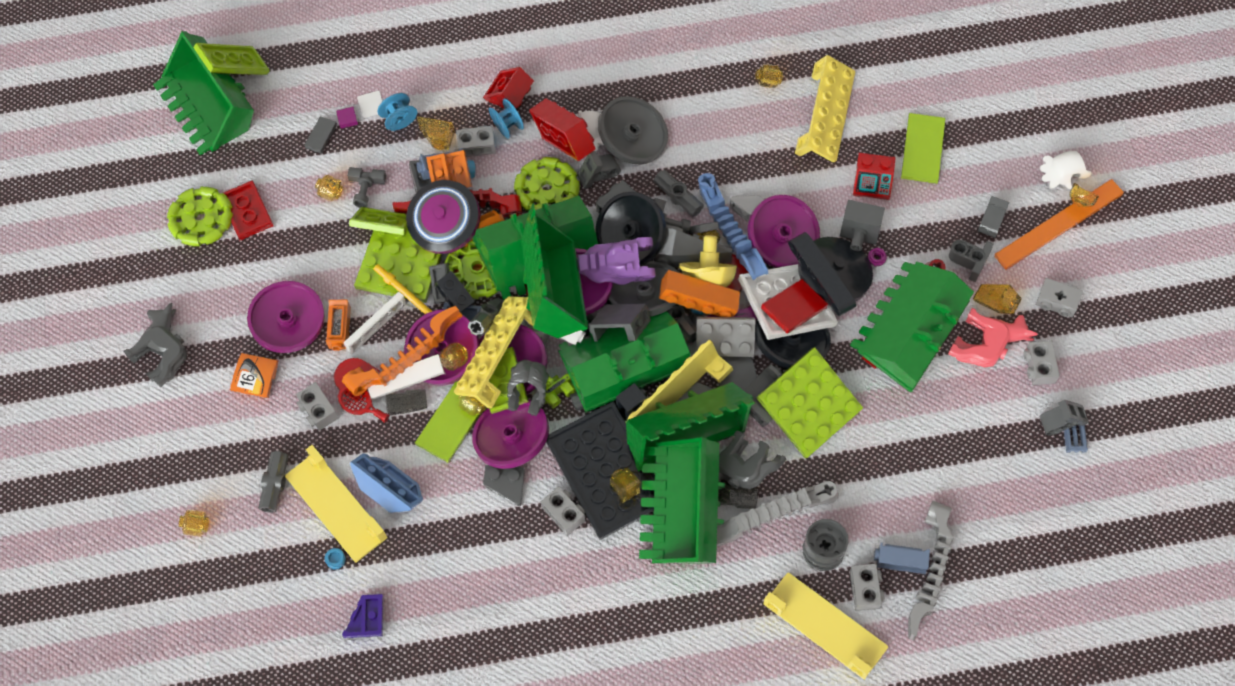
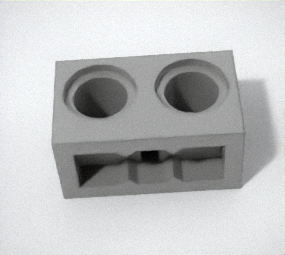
(476, 145)
(1046, 362)
(318, 405)
(559, 513)
(861, 587)

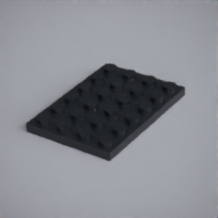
(588, 456)

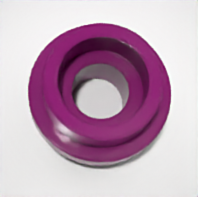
(877, 252)

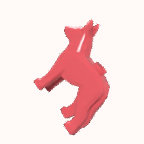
(995, 337)

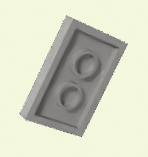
(729, 335)

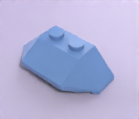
(386, 483)

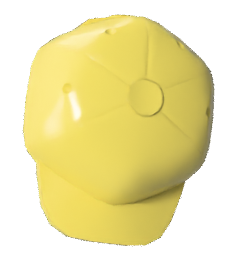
(709, 267)

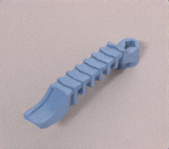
(739, 244)

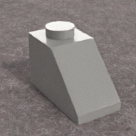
(745, 205)

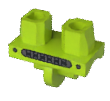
(555, 386)

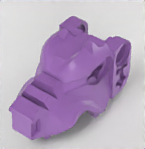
(616, 262)

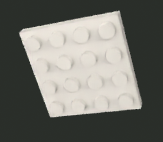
(768, 286)

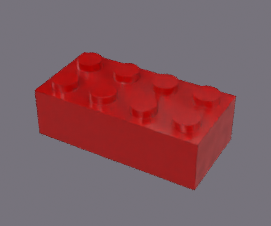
(563, 129)

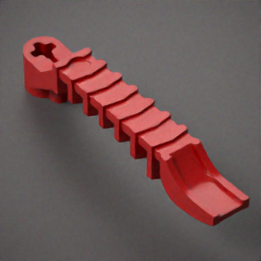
(506, 204)

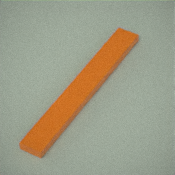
(1056, 226)

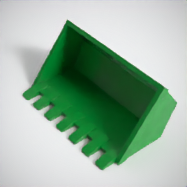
(207, 98)
(502, 248)
(552, 278)
(913, 322)
(614, 363)
(706, 415)
(682, 502)

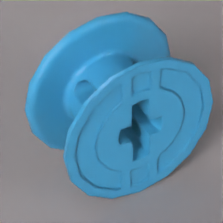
(397, 111)
(506, 118)

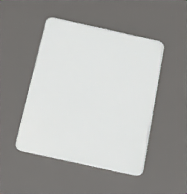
(369, 103)

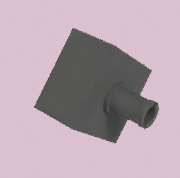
(861, 223)

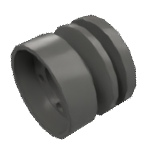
(831, 536)

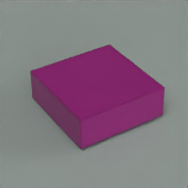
(346, 117)

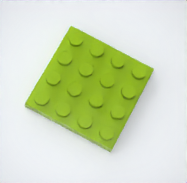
(400, 257)
(809, 402)

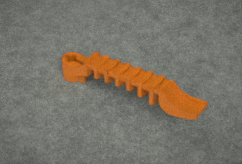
(359, 381)

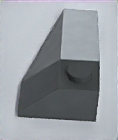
(681, 248)

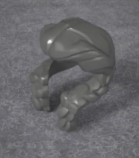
(530, 372)

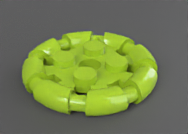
(546, 176)
(196, 207)
(466, 273)

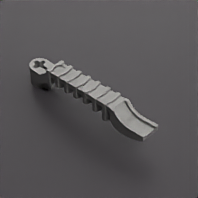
(809, 496)
(938, 517)

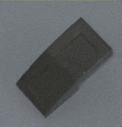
(407, 402)
(740, 497)

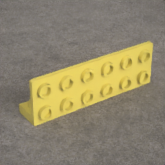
(829, 109)
(489, 353)
(681, 380)
(335, 506)
(826, 625)

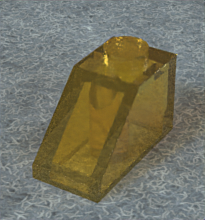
(437, 132)
(998, 297)
(625, 484)

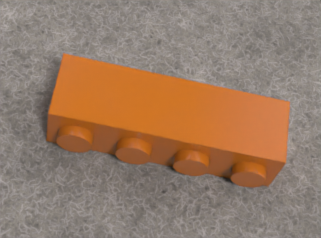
(699, 294)

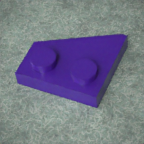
(367, 618)

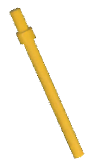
(390, 279)

